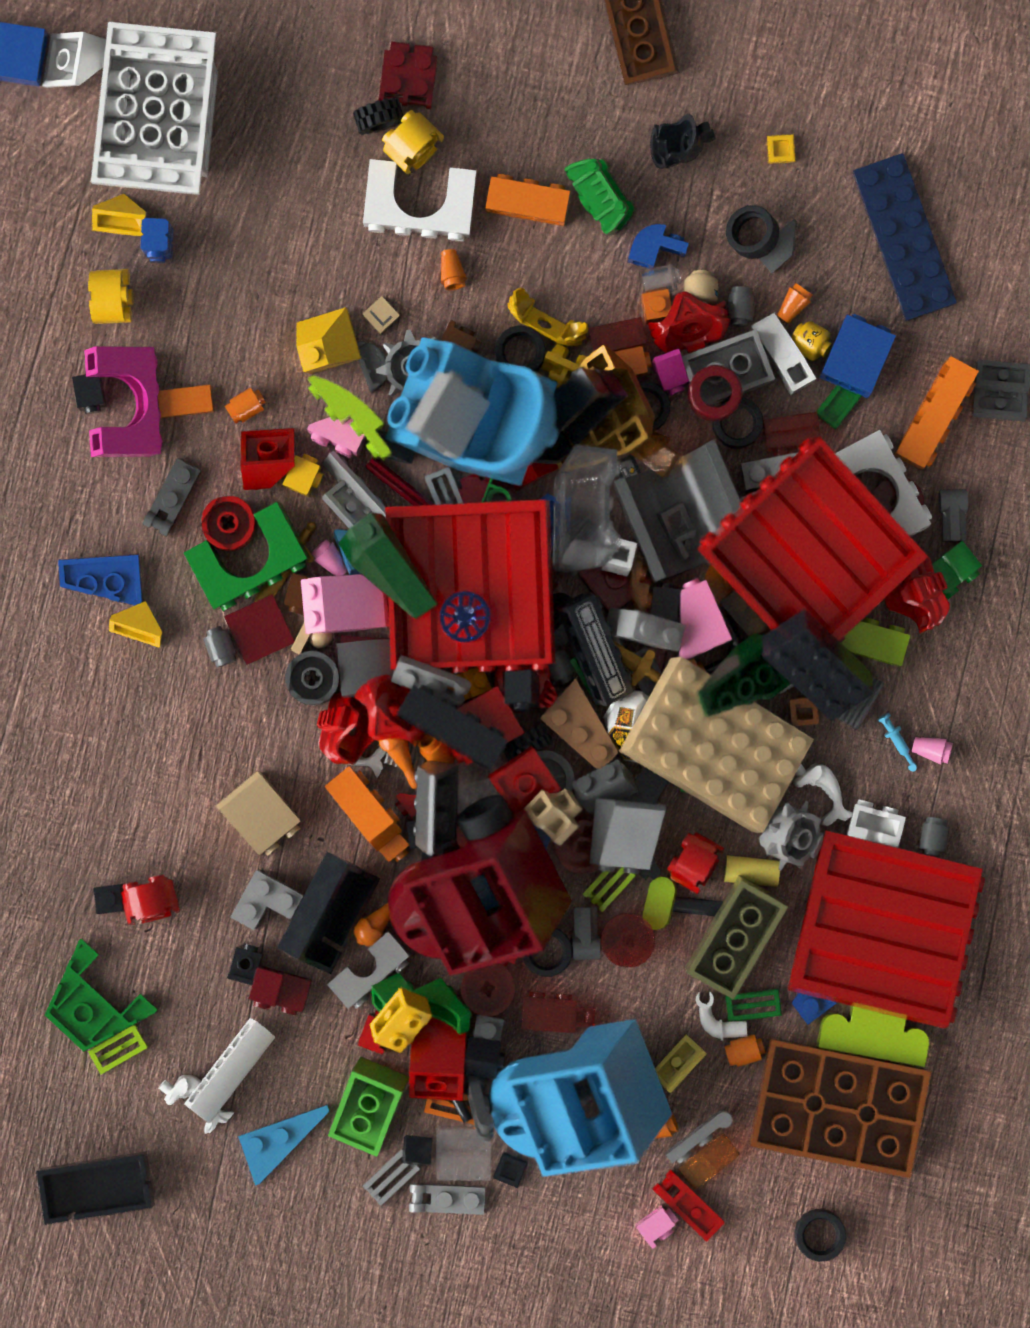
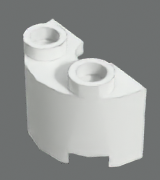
(876, 825)

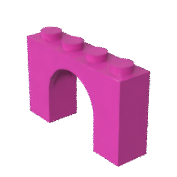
(138, 370)

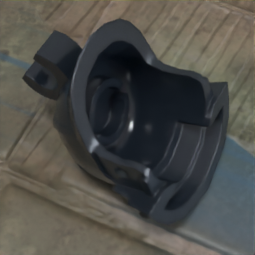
(679, 141)

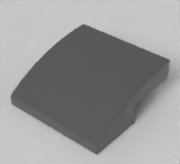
(1001, 390)
(361, 662)

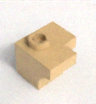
(555, 813)

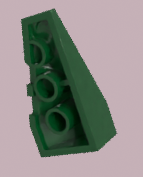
(384, 562)
(741, 679)

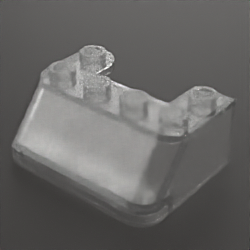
(581, 510)

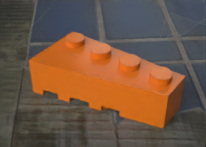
(936, 412)

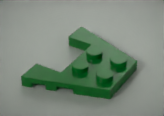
(83, 1011)

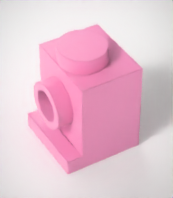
(657, 1225)

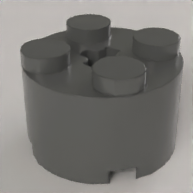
(303, 666)

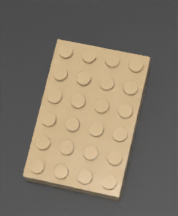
(726, 760)

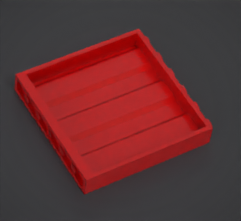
(812, 544)
(484, 550)
(886, 930)

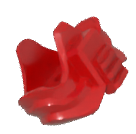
(690, 324)
(921, 597)
(383, 702)
(337, 722)

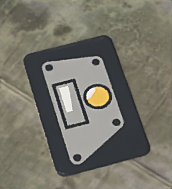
(628, 466)

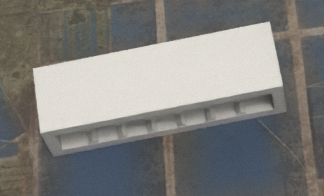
(229, 1070)

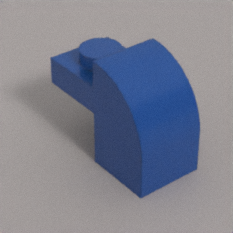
(650, 241)

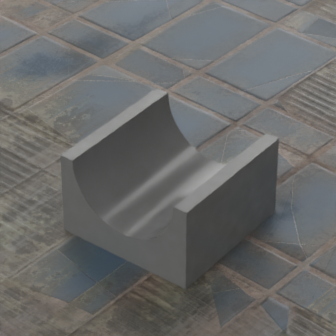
(707, 494)

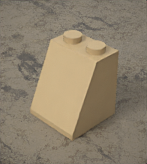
(260, 814)

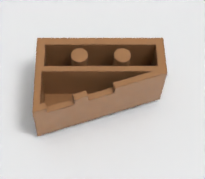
(580, 727)

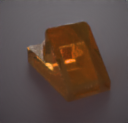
(657, 454)

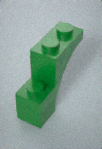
(440, 997)

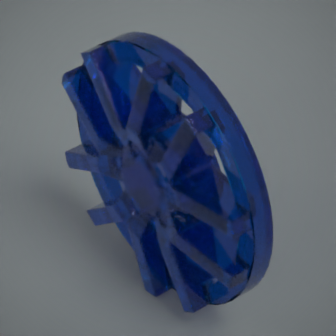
(465, 616)

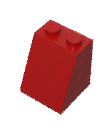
(493, 712)
(437, 1062)

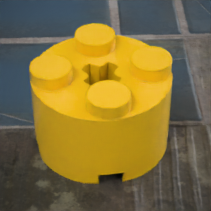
(412, 141)
(110, 296)

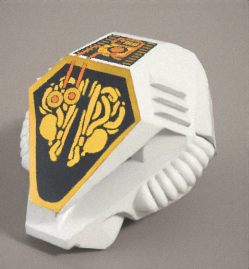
(622, 716)

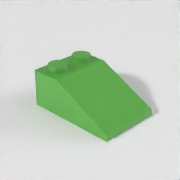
(368, 1106)

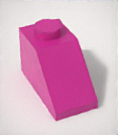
(670, 372)

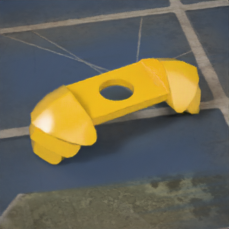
(523, 311)

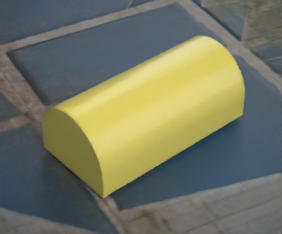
(757, 870)
(679, 1063)

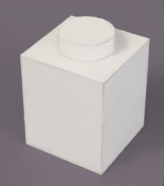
(622, 559)

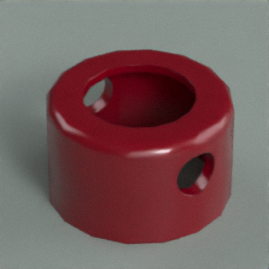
(714, 413)

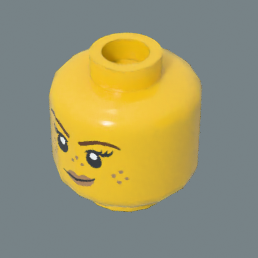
(812, 340)

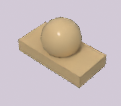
(317, 640)

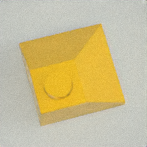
(326, 341)

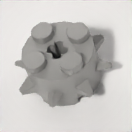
(397, 360)
(792, 835)

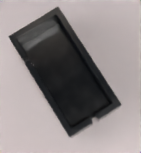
(580, 408)
(823, 673)
(330, 911)
(95, 1188)

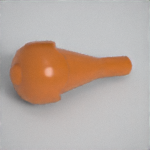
(400, 753)
(371, 928)

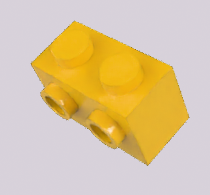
(400, 1020)

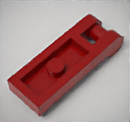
(689, 1206)

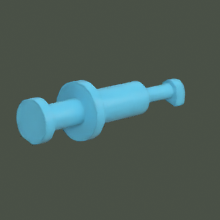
(897, 739)

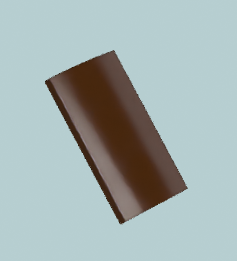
(641, 40)

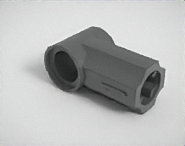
(953, 506)
(586, 940)

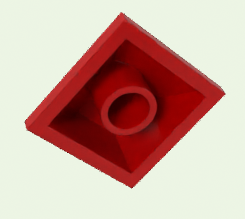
(266, 457)

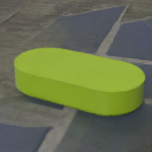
(660, 902)

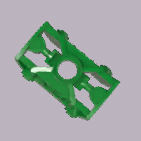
(601, 194)

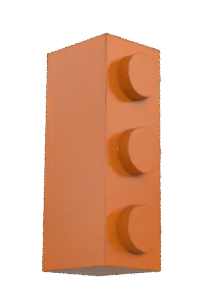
(527, 200)
(364, 807)

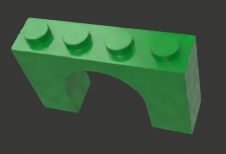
(285, 554)

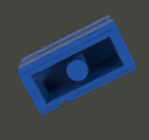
(157, 239)

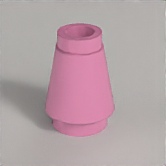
(329, 558)
(934, 749)

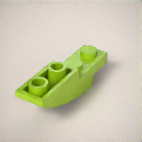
(345, 405)

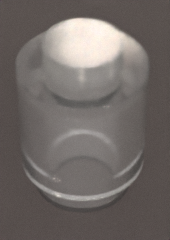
(661, 278)

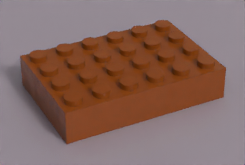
(839, 1107)

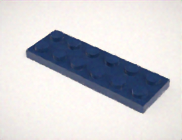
(904, 237)

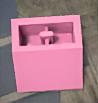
(338, 435)

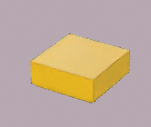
(781, 149)

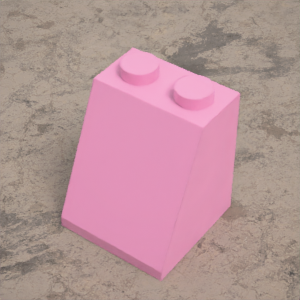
(343, 604)
(702, 620)

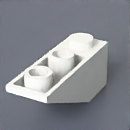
(784, 354)

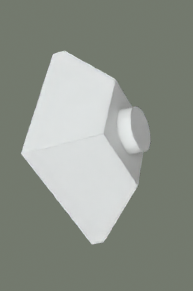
(73, 58)

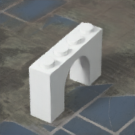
(451, 220)
(875, 455)

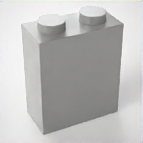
(448, 414)
(645, 629)

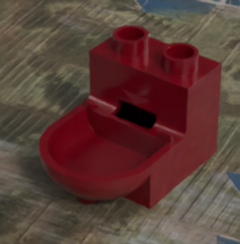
(445, 920)

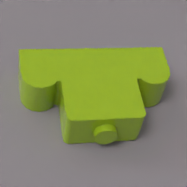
(873, 1036)

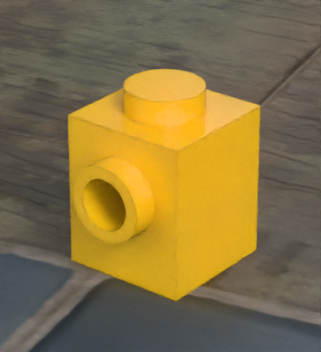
(304, 475)

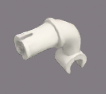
(715, 1027)

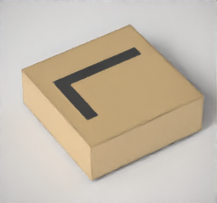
(381, 315)

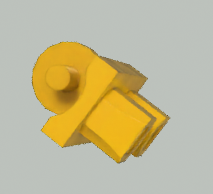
(558, 366)

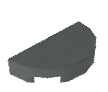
(371, 360)

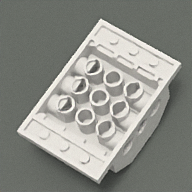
(155, 108)

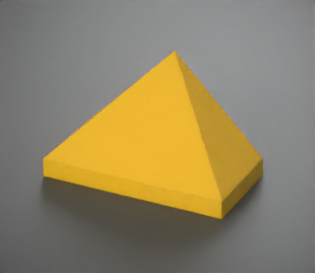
(118, 216)
(137, 624)

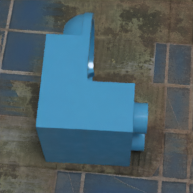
(512, 428)
(543, 1117)

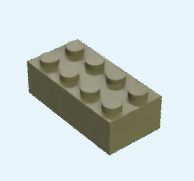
(736, 937)

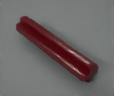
(397, 483)

